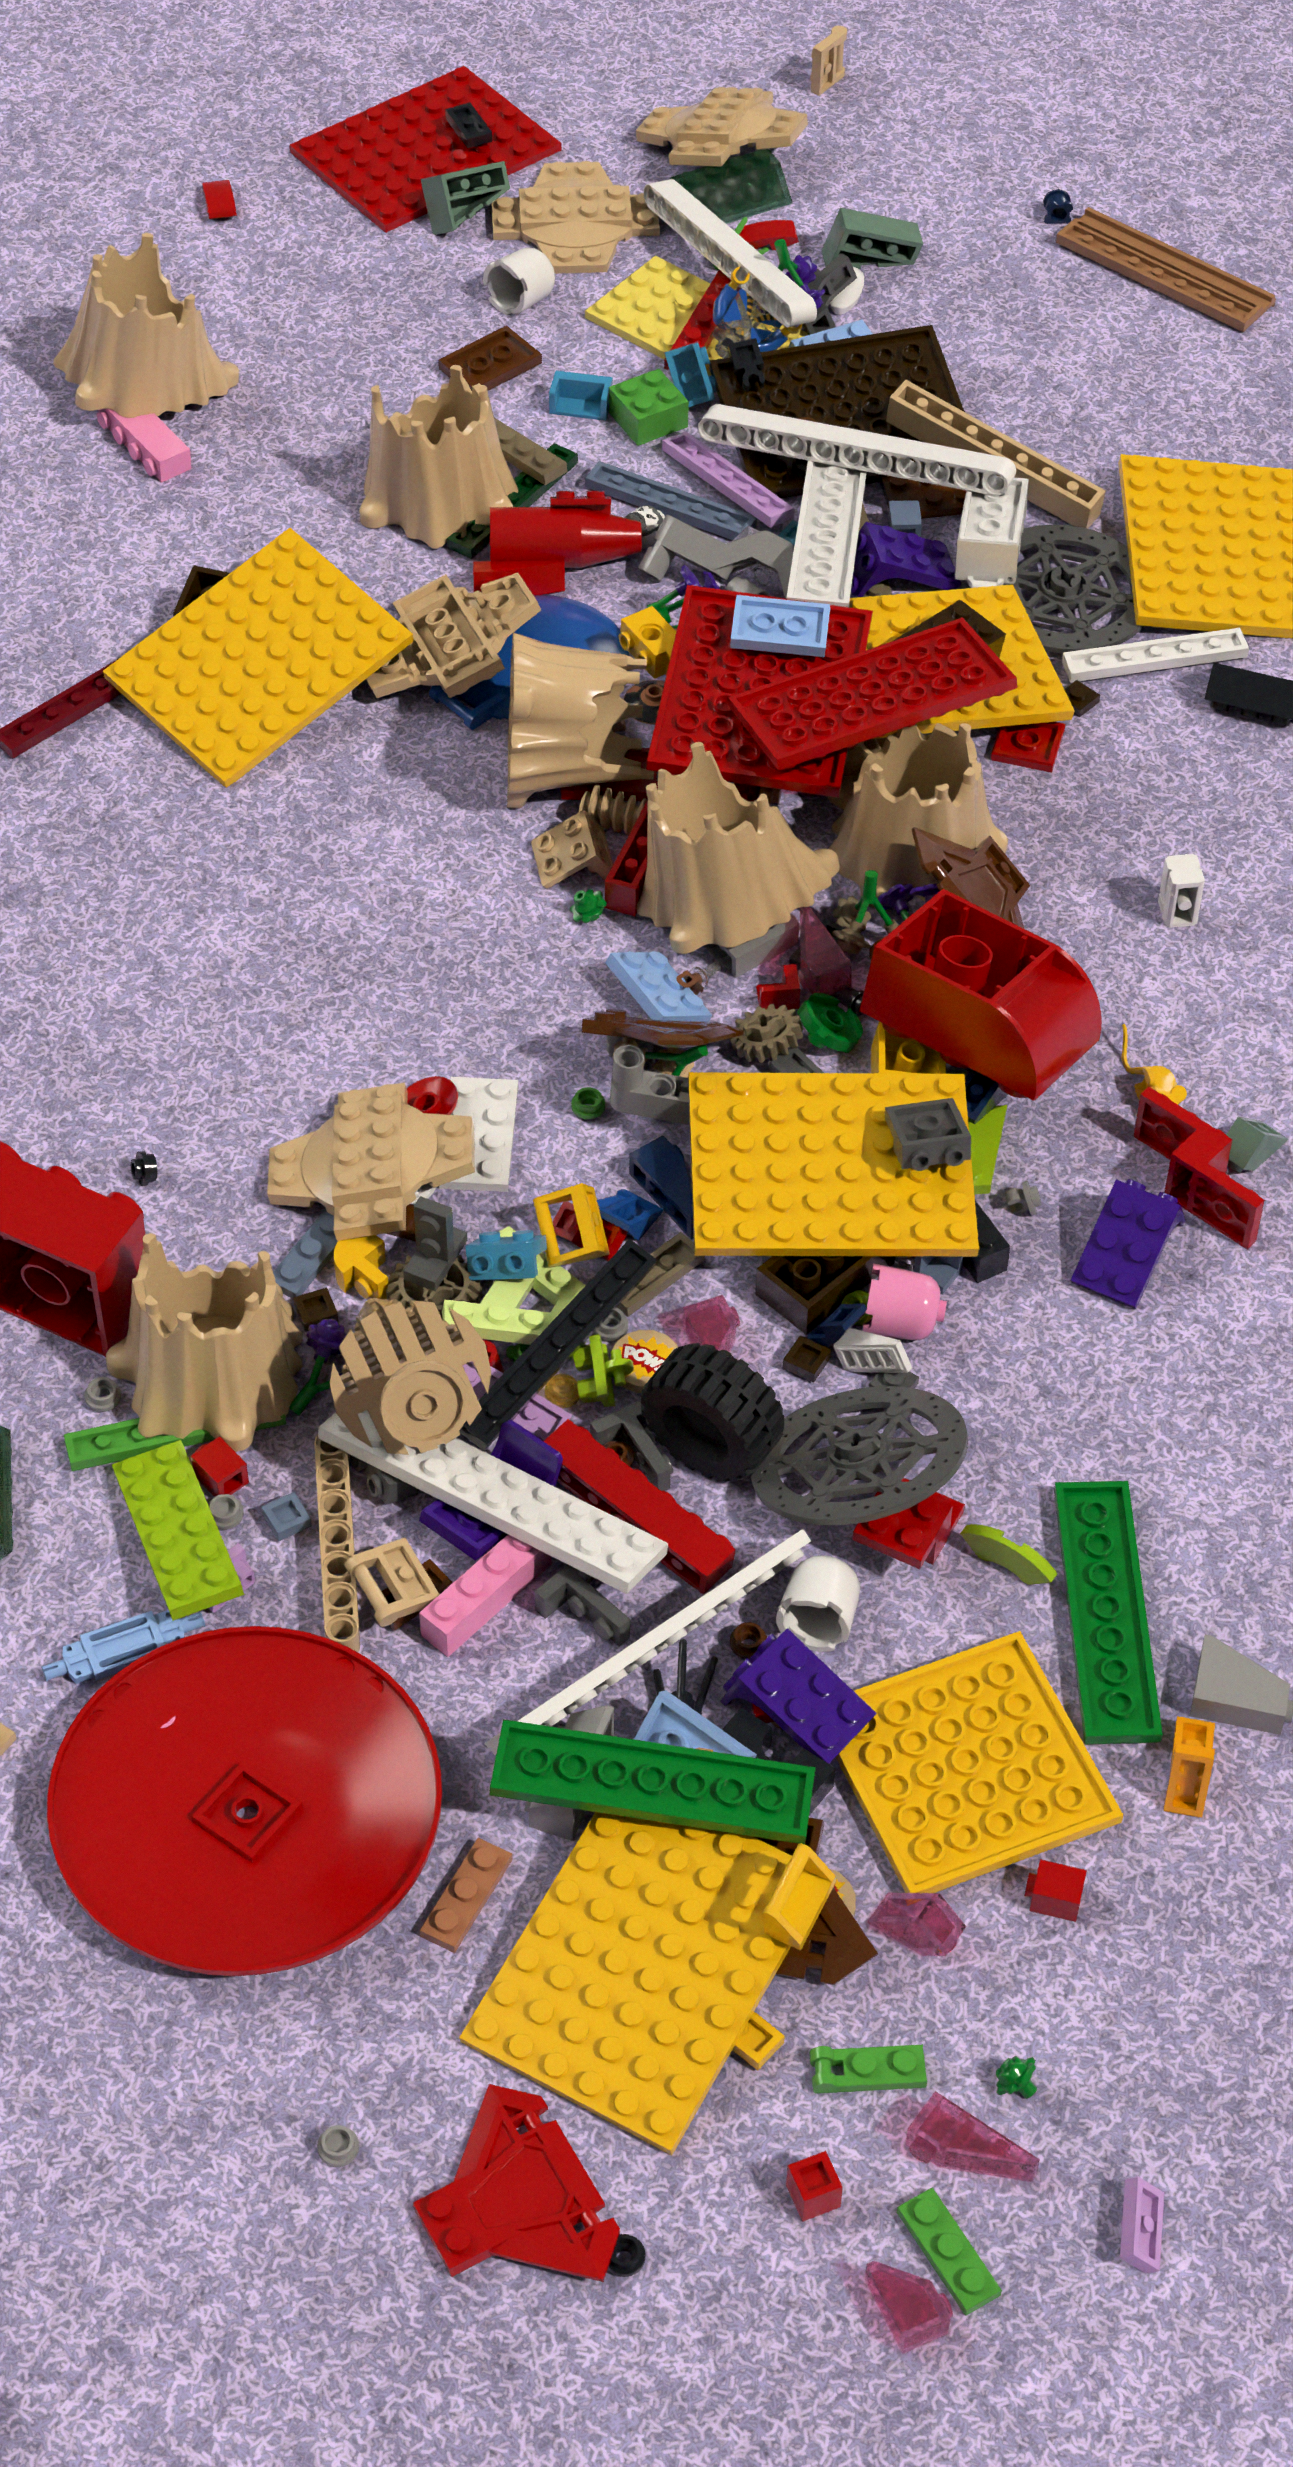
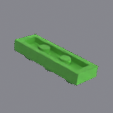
(949, 2251)

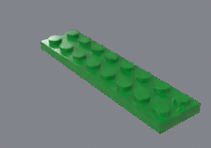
(1107, 1613)
(653, 1781)

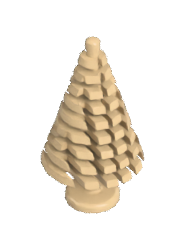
(409, 1374)

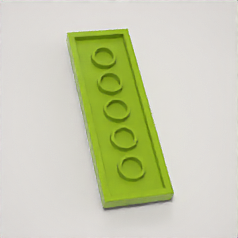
(177, 1530)

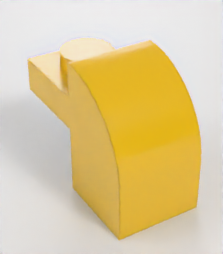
(357, 1265)

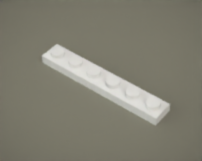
(1155, 654)

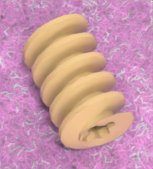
(611, 811)

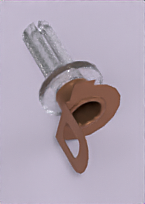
(698, 978)

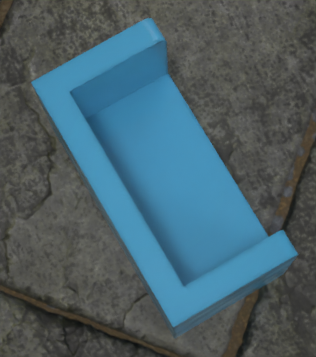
(580, 395)

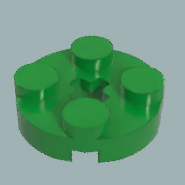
(829, 1023)

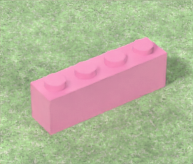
(149, 442)
(481, 1593)

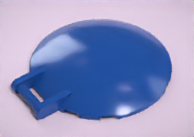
(558, 623)

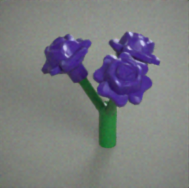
(799, 271)
(325, 1341)

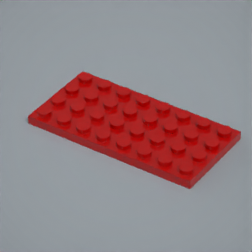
(872, 693)

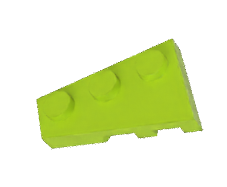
(984, 1147)

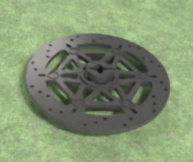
(1065, 587)
(862, 1454)

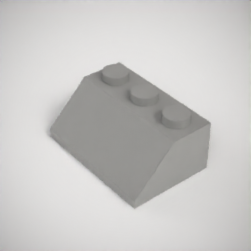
(563, 1820)

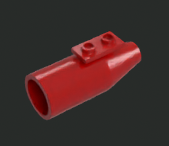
(569, 530)

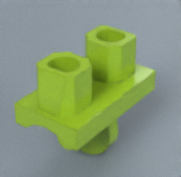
(596, 1357)

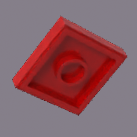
(1029, 745)

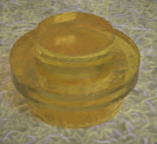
(562, 1391)

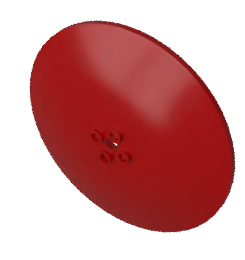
(261, 1723)

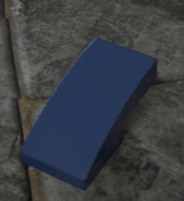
(837, 1324)

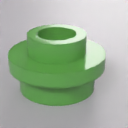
(588, 1096)

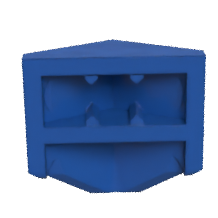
(629, 1212)

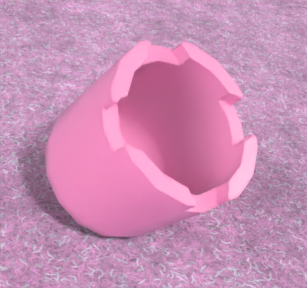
(903, 1304)

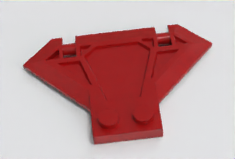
(519, 2196)

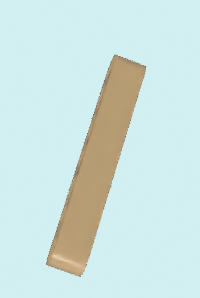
(334, 1529)

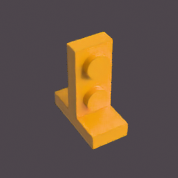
(1190, 1767)

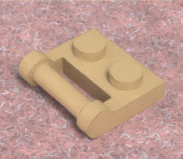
(828, 61)
(402, 1575)

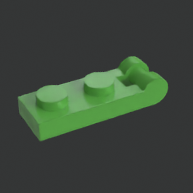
(868, 2068)

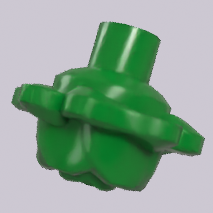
(587, 905)
(1016, 2076)

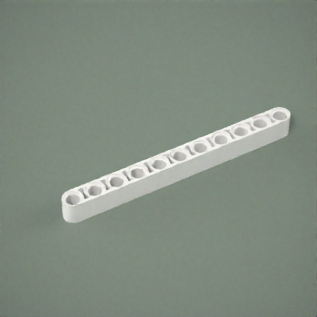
(728, 251)
(869, 447)

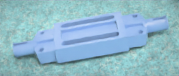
(119, 1644)

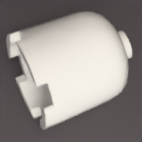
(519, 280)
(820, 1602)

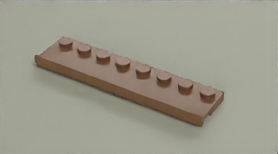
(1166, 269)

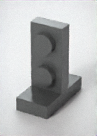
(436, 1244)
(631, 1428)
(583, 1600)

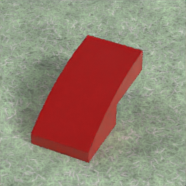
(219, 199)
(768, 232)
(567, 1228)

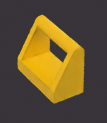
(588, 1220)
(798, 1898)

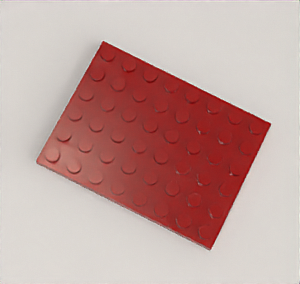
(390, 147)
(708, 671)

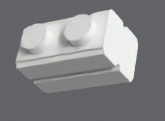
(1181, 890)

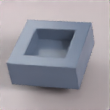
(286, 1516)

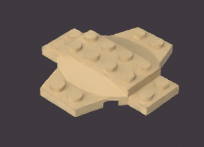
(721, 124)
(574, 216)
(455, 634)
(371, 1160)

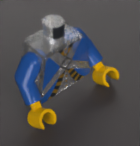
(743, 318)

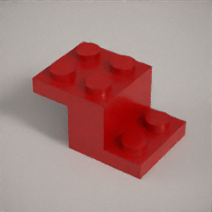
(914, 1533)

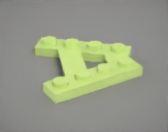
(499, 1311)

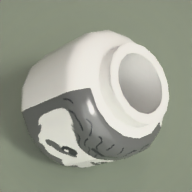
(650, 523)

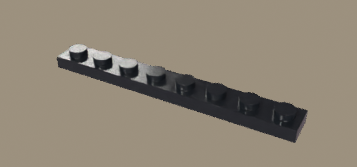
(558, 1342)

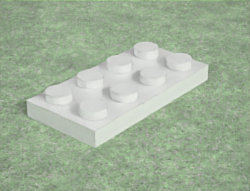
(493, 1112)

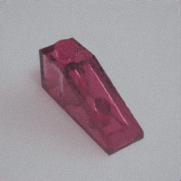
(822, 960)
(966, 2144)

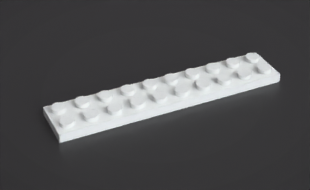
(827, 534)
(513, 1503)
(665, 1634)

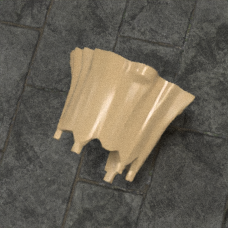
(138, 343)
(435, 464)
(565, 717)
(906, 785)
(722, 863)
(207, 1348)

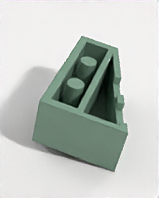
(462, 193)
(872, 240)

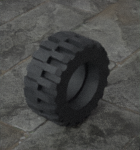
(712, 1412)

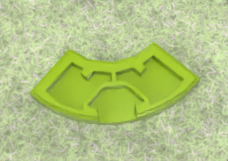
(1022, 1561)

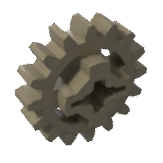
(767, 1033)

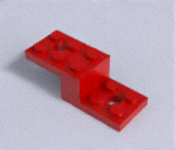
(1198, 1167)

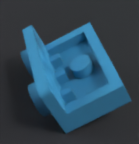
(690, 373)
(504, 1257)

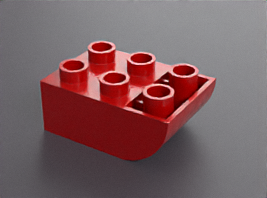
(983, 995)
(66, 1253)

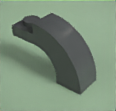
(833, 280)

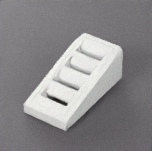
(868, 1353)

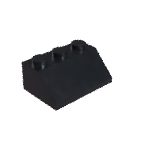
(1251, 692)

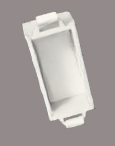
(991, 536)

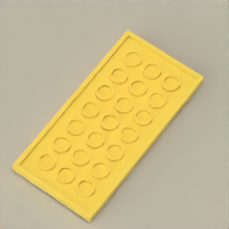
(655, 307)

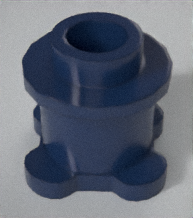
(1058, 207)

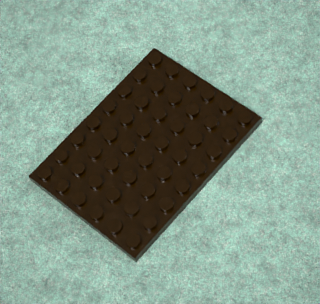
(835, 385)

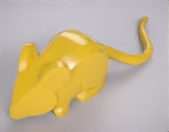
(1156, 1077)

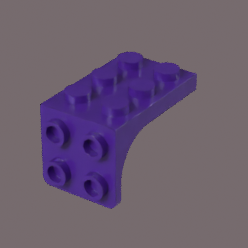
(896, 554)
(1127, 1242)
(516, 1448)
(800, 1695)

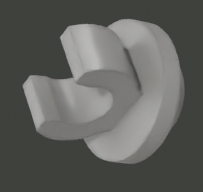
(1023, 1199)

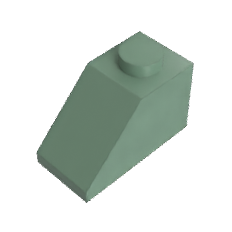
(1252, 1143)

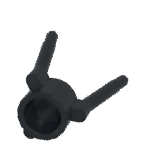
(680, 1693)

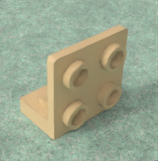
(570, 848)

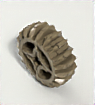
(458, 1274)

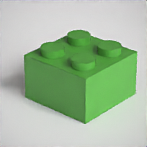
(648, 407)

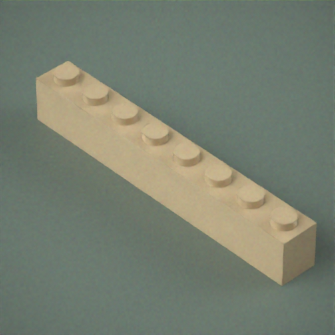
(1049, 483)

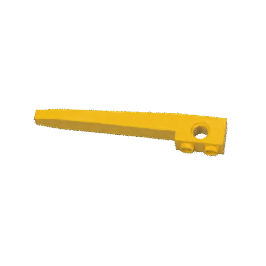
(650, 638)

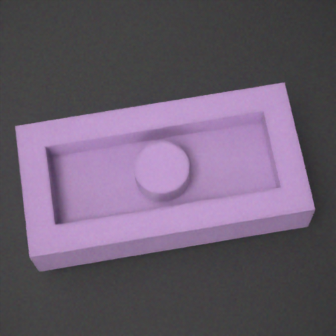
(1142, 2225)

